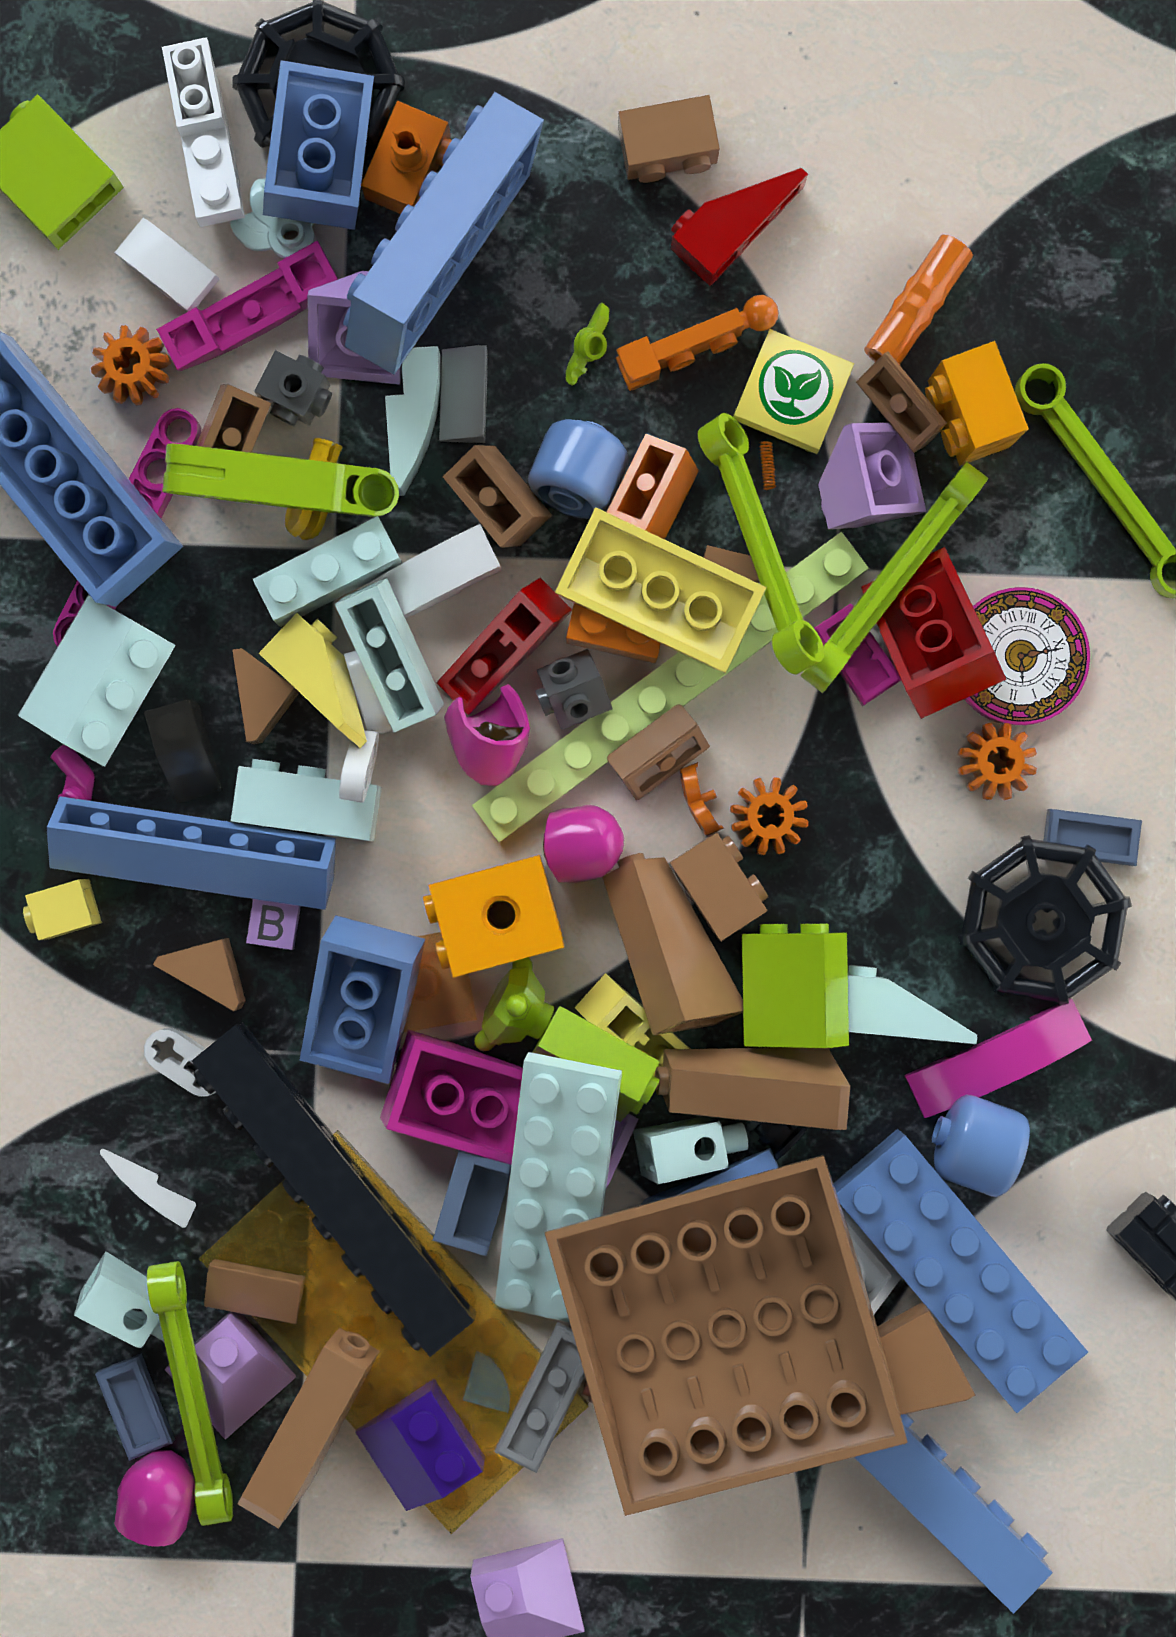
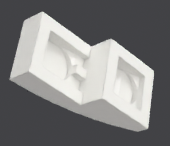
(167, 265)

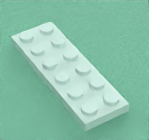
(555, 1173)

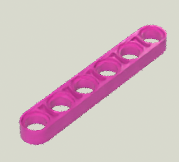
(154, 450)

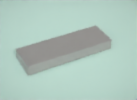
(543, 1401)

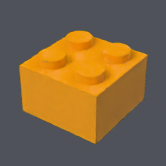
(976, 403)

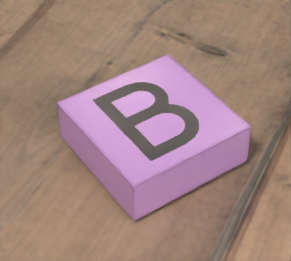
(273, 924)

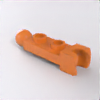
(642, 361)

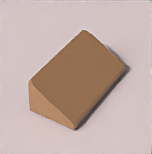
(901, 402)
(658, 751)
(254, 1291)

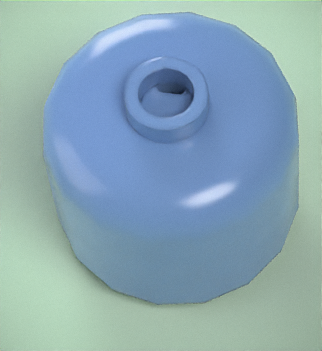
(578, 468)
(980, 1145)

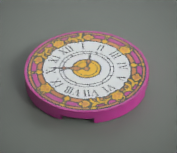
(1039, 651)

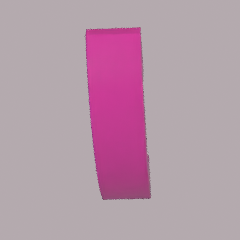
(247, 312)
(999, 1059)

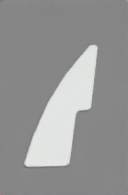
(145, 1186)

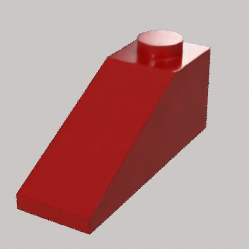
(729, 224)
(504, 644)

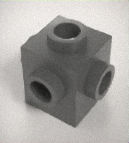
(286, 375)
(572, 690)

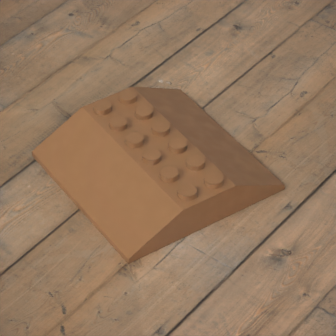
(726, 1336)

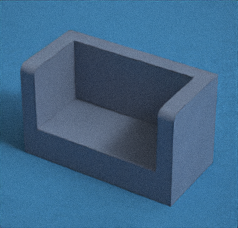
(472, 1203)

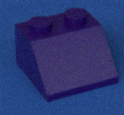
(422, 1447)

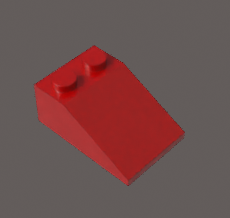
(938, 638)

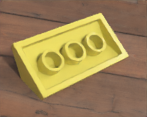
(660, 590)

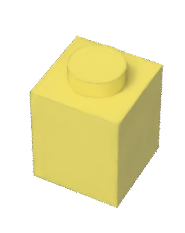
(61, 909)

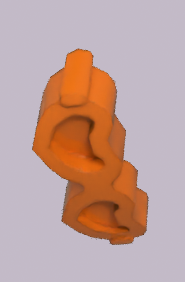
(696, 800)

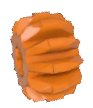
(144, 373)
(1009, 751)
(770, 831)

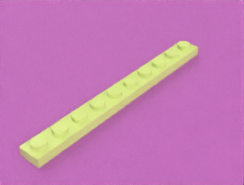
(670, 684)

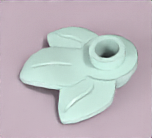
(267, 232)

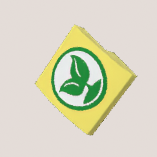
(793, 391)

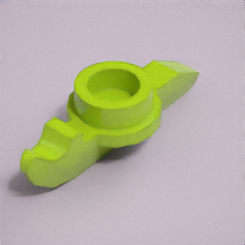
(588, 344)

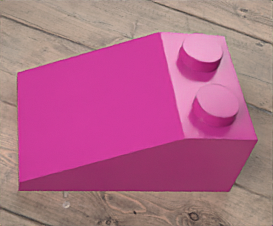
(454, 1097)

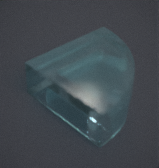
(487, 1384)

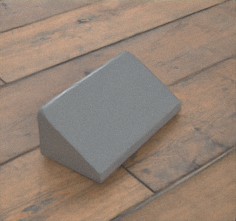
(463, 394)

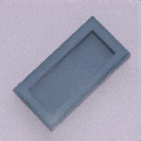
(1112, 837)
(135, 1406)

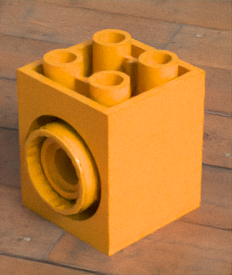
(470, 935)

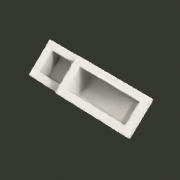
(442, 571)

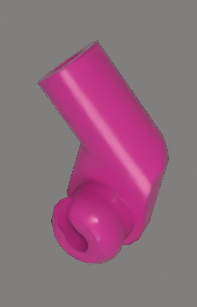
(78, 774)

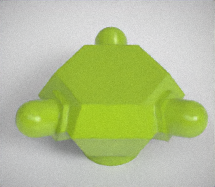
(515, 1008)

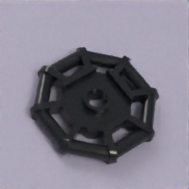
(317, 50)
(1071, 925)

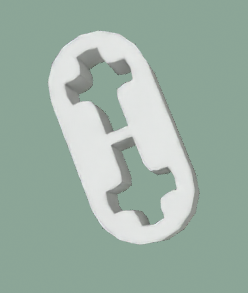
(368, 701)
(359, 768)
(171, 1067)

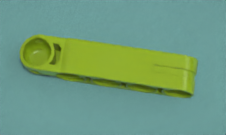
(278, 481)

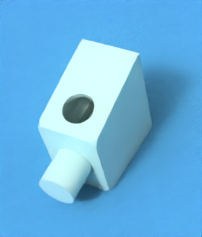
(668, 1149)
(109, 1302)

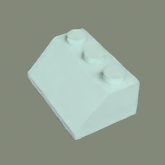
(96, 681)

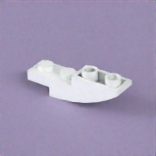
(203, 132)

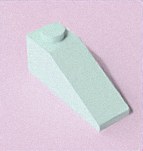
(889, 1010)

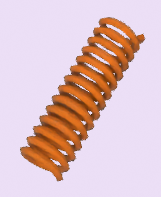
(765, 464)

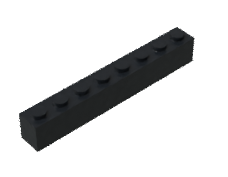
(334, 1189)

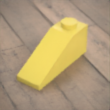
(318, 672)
(624, 1017)

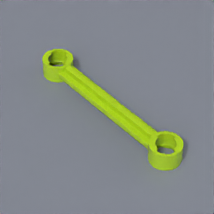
(1100, 472)
(895, 575)
(796, 641)
(169, 1299)

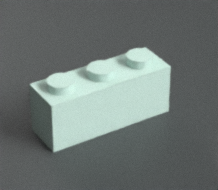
(327, 571)
(390, 655)
(302, 802)

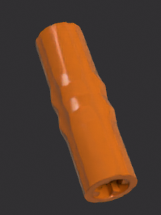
(920, 299)

